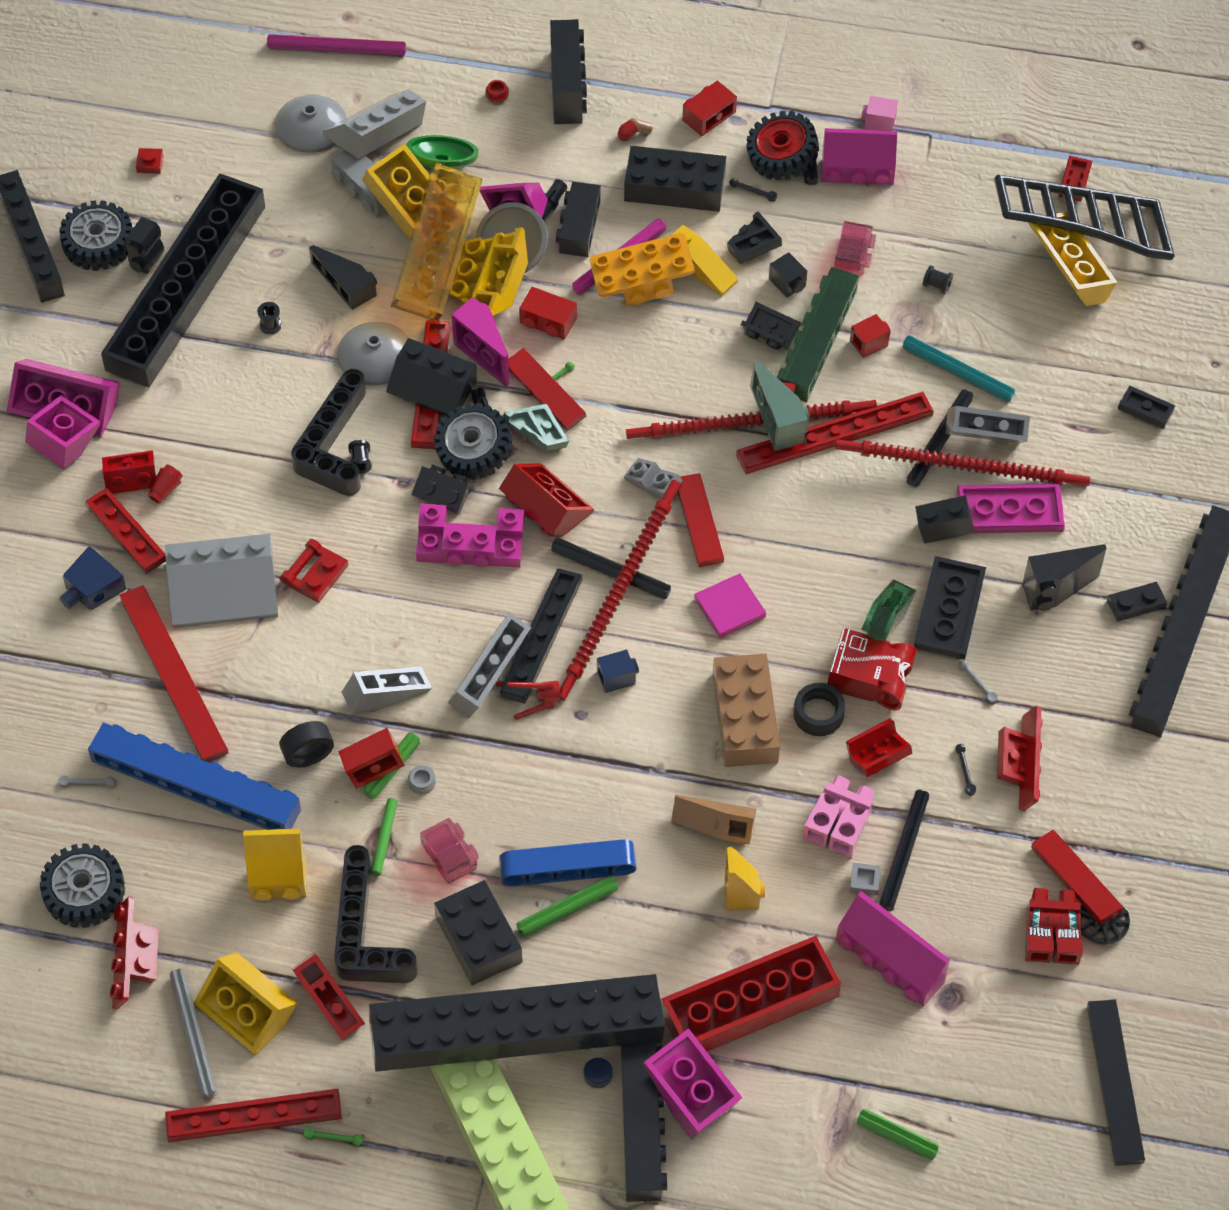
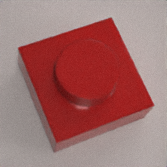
(149, 160)

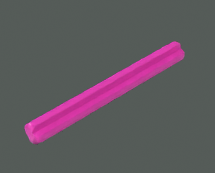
(647, 234)

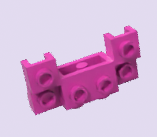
(469, 542)

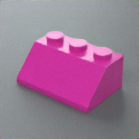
(859, 156)

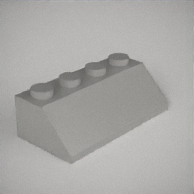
(378, 123)

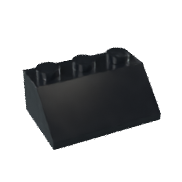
(431, 377)

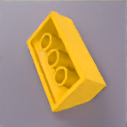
(1077, 262)

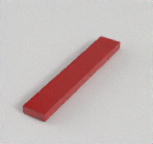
(425, 420)
(253, 1115)

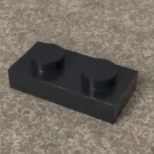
(1146, 407)
(1136, 601)

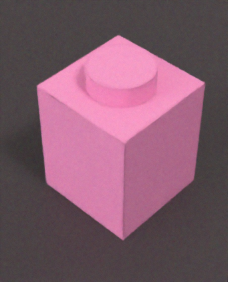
(880, 113)

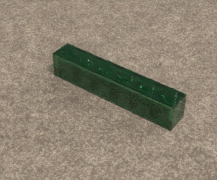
(819, 331)

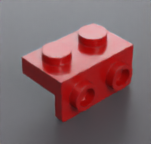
(877, 748)

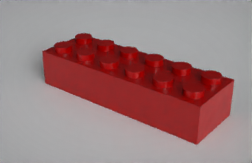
(753, 995)

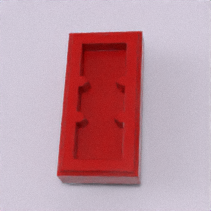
(1076, 174)

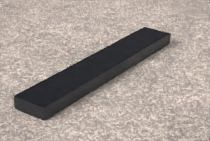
(542, 634)
(1115, 1082)

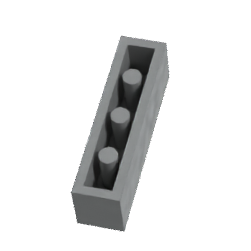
(489, 665)

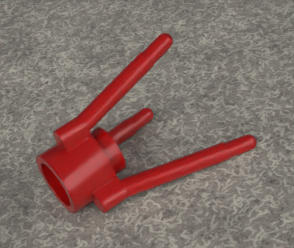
(546, 692)

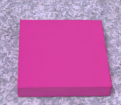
(730, 605)

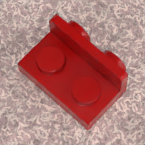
(129, 471)

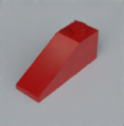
(328, 996)

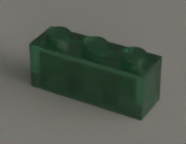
(888, 610)

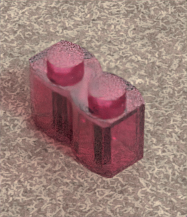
(854, 247)
(449, 850)

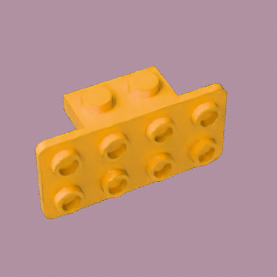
(642, 269)

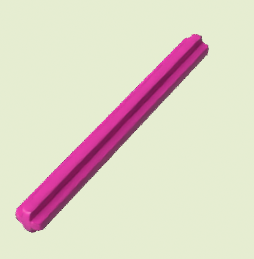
(336, 44)

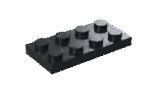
(949, 607)

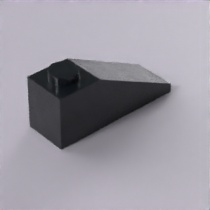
(345, 276)

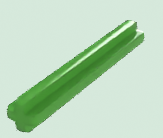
(567, 906)

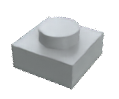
(865, 878)

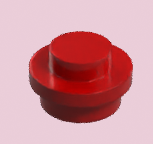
(497, 91)

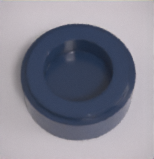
(597, 1072)

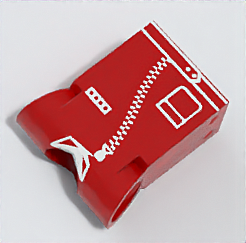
(871, 668)

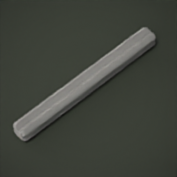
(193, 1034)

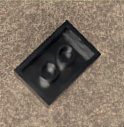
(478, 932)

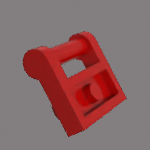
(320, 576)

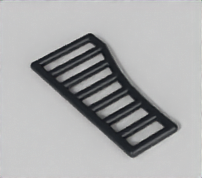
(1074, 224)

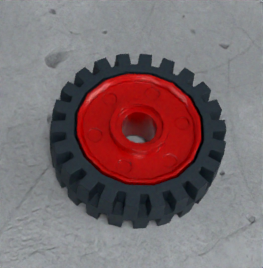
(782, 145)

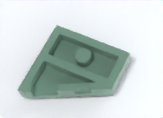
(538, 427)

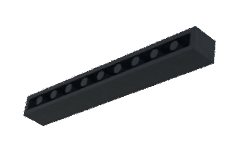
(1184, 625)

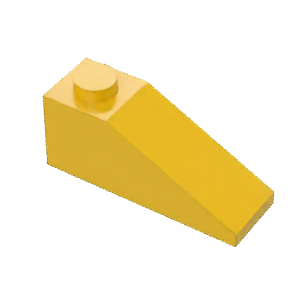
(707, 263)
(741, 883)

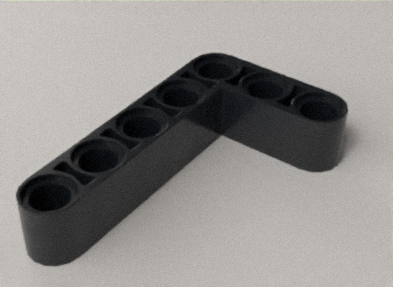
(349, 391)
(355, 925)

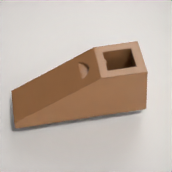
(715, 818)

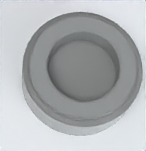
(422, 779)

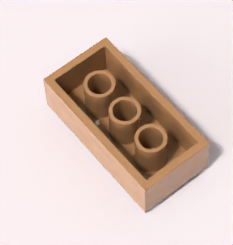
(746, 710)

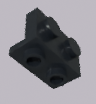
(771, 326)
(442, 489)

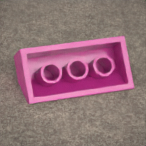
(39, 384)
(892, 949)

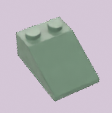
(779, 409)

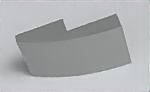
(650, 477)

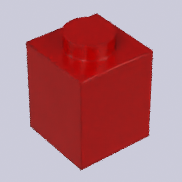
(870, 335)

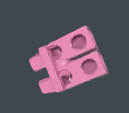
(846, 809)

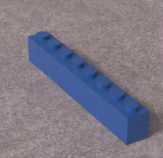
(194, 778)

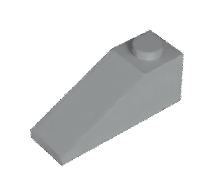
(381, 688)

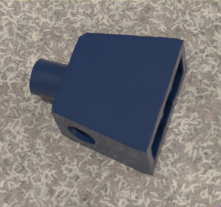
(91, 581)

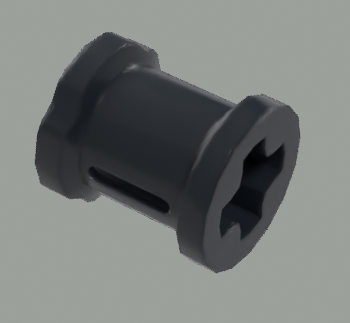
(937, 279)
(267, 319)
(360, 455)

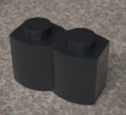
(144, 245)

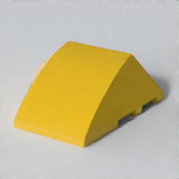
(491, 270)

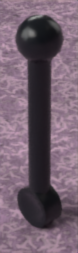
(771, 196)
(970, 788)

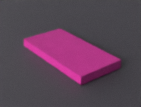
(1015, 507)

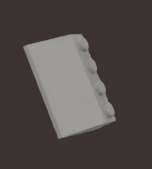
(221, 580)

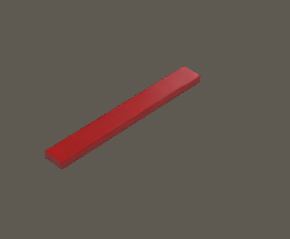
(844, 428)
(173, 674)

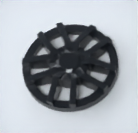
(1111, 924)

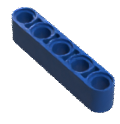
(567, 862)

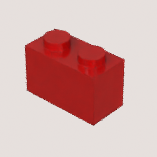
(709, 108)
(548, 313)
(371, 758)

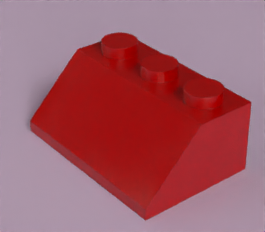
(544, 498)

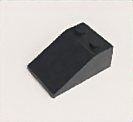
(1058, 575)

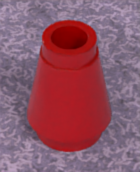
(165, 483)

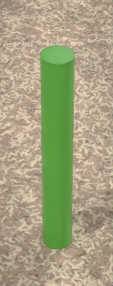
(384, 837)

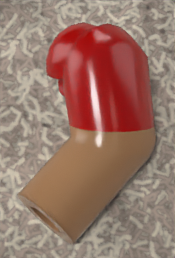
(632, 127)

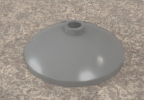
(304, 119)
(514, 215)
(373, 360)

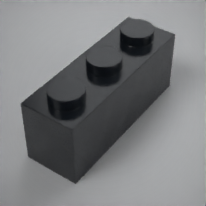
(578, 219)

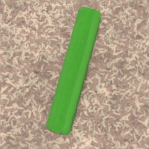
(406, 747)
(898, 1134)

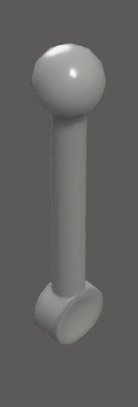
(991, 696)
(64, 781)

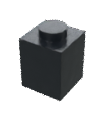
(788, 275)

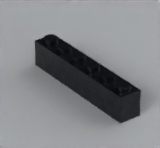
(30, 237)
(642, 1125)

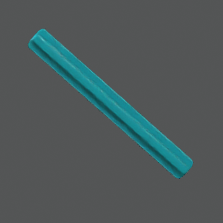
(959, 368)

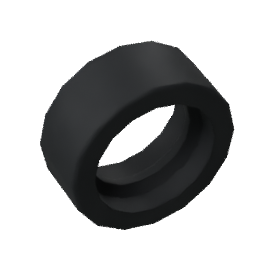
(819, 691)
(306, 744)

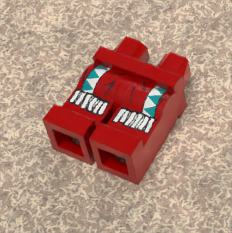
(1055, 918)

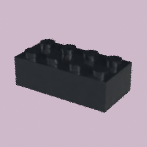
(568, 71)
(675, 178)

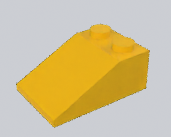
(275, 864)

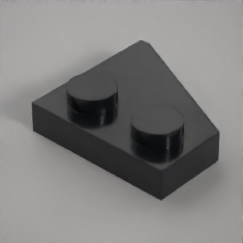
(754, 239)

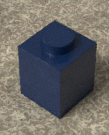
(617, 670)

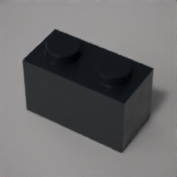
(945, 519)

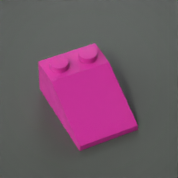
(480, 339)
(691, 1083)

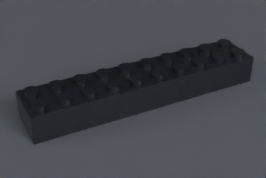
(183, 280)
(516, 1022)

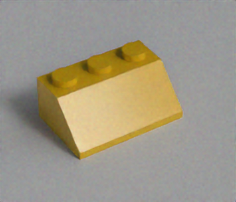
(244, 1002)

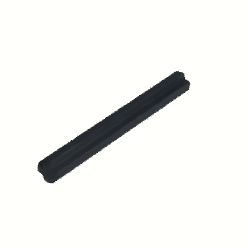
(937, 441)
(609, 567)
(904, 850)

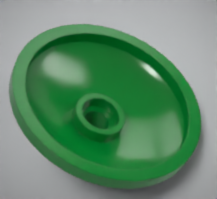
(443, 150)

